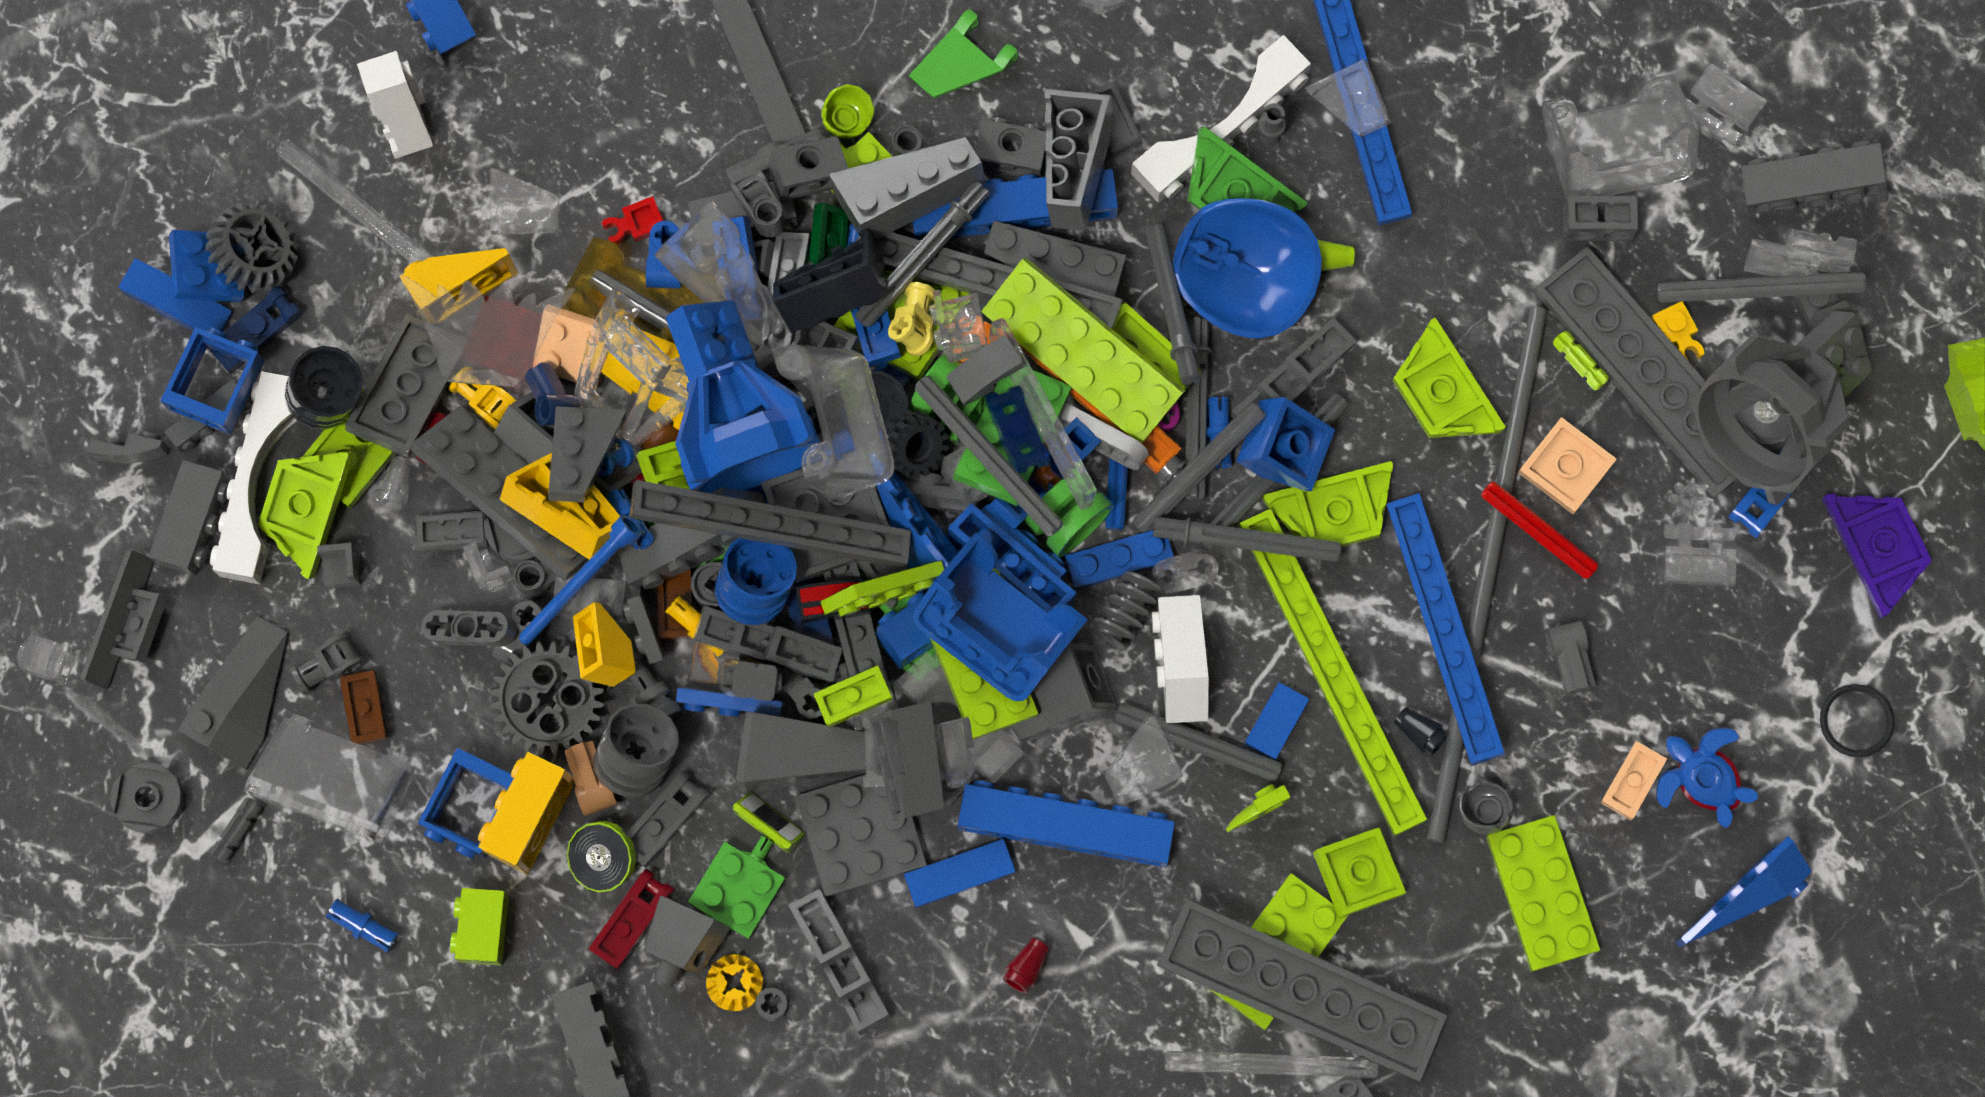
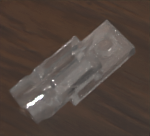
(1801, 254)

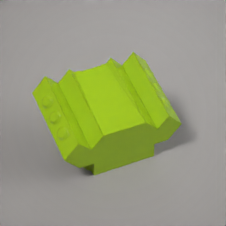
(1967, 388)

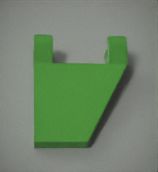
(958, 62)

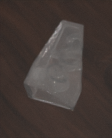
(716, 268)

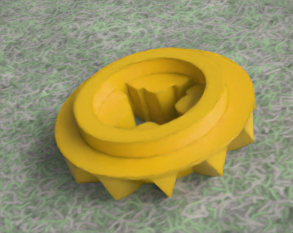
(735, 999)

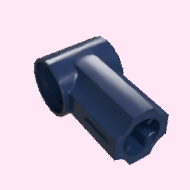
(548, 393)

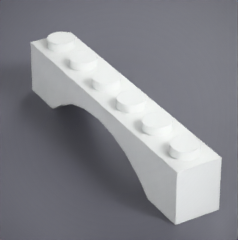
(1170, 163)
(241, 549)

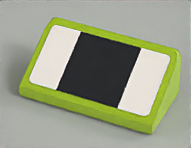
(768, 822)

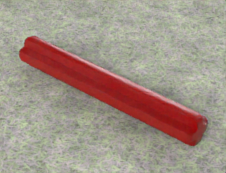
(1539, 530)

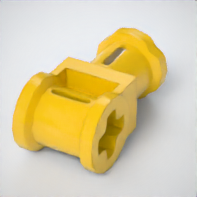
(486, 401)

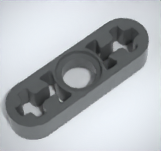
(480, 635)

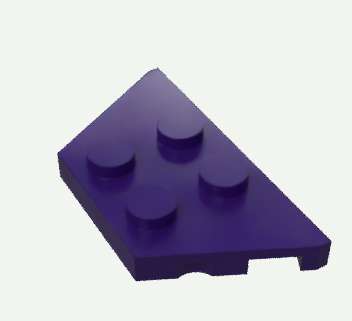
(1880, 544)

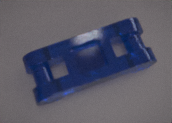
(1017, 429)

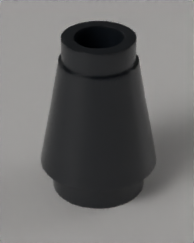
(1421, 731)

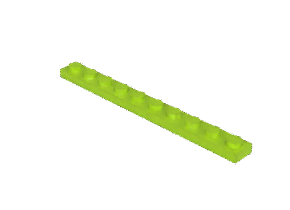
(1337, 682)

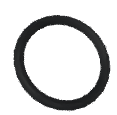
(1858, 688)

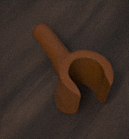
(1045, 475)

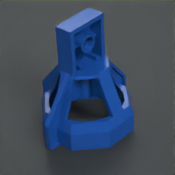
(736, 418)

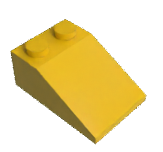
(482, 268)

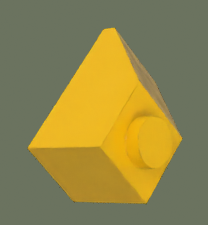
(602, 647)

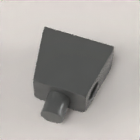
(682, 940)

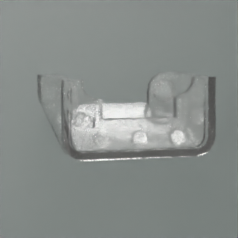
(1625, 143)
(850, 418)
(331, 779)

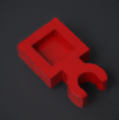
(637, 221)

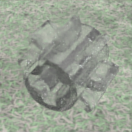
(1697, 495)

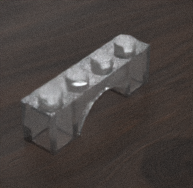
(927, 682)

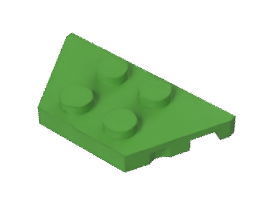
(1225, 173)

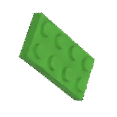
(972, 471)

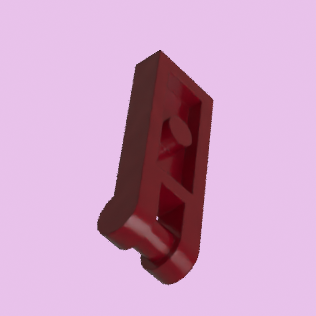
(629, 920)

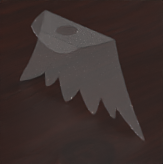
(484, 339)

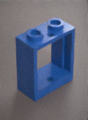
(214, 339)
(460, 761)

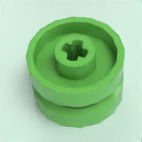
(1076, 523)

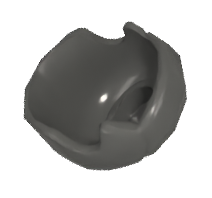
(1485, 808)

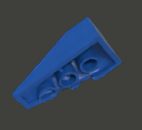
(906, 512)
(1770, 880)

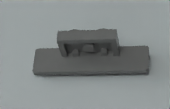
(126, 623)

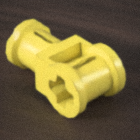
(912, 323)

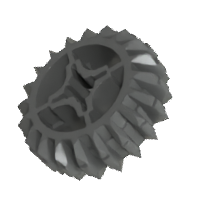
(234, 254)

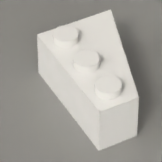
(396, 102)
(1182, 658)

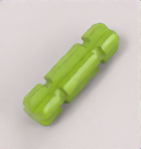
(1580, 360)

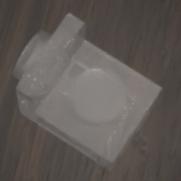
(480, 564)

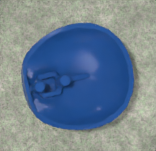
(1248, 266)

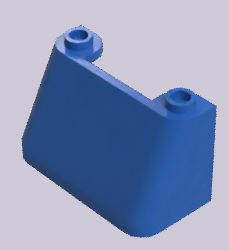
(993, 623)

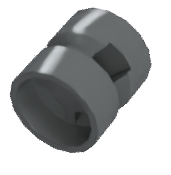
(703, 585)

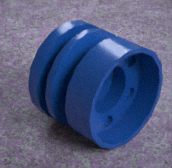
(755, 581)

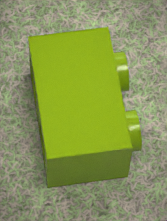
(480, 926)

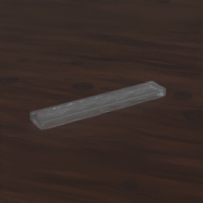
(1049, 424)

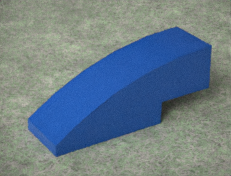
(156, 291)

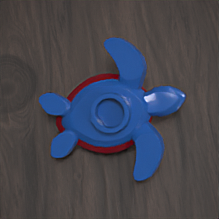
(1705, 775)

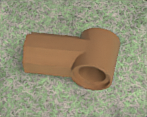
(589, 790)

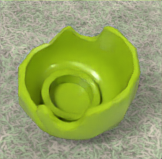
(847, 111)

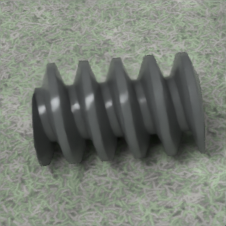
(1125, 608)

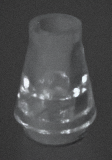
(394, 485)

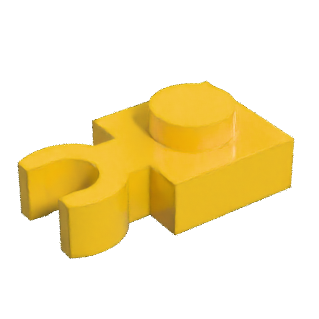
(1679, 328)

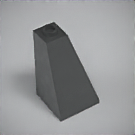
(796, 752)

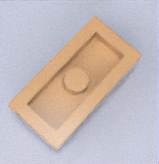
(1633, 780)

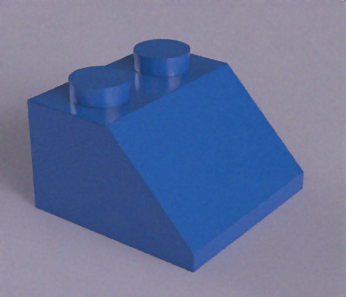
(1286, 444)

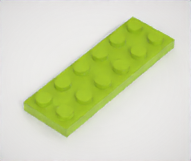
(1083, 351)

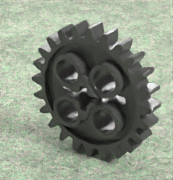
(521, 679)

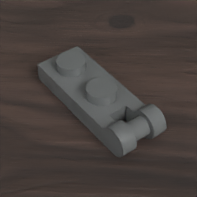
(665, 818)

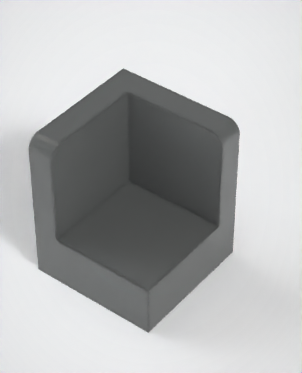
(340, 565)

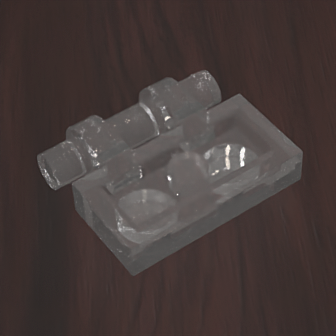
(1729, 99)
(1699, 565)

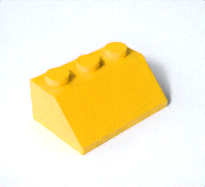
(526, 812)

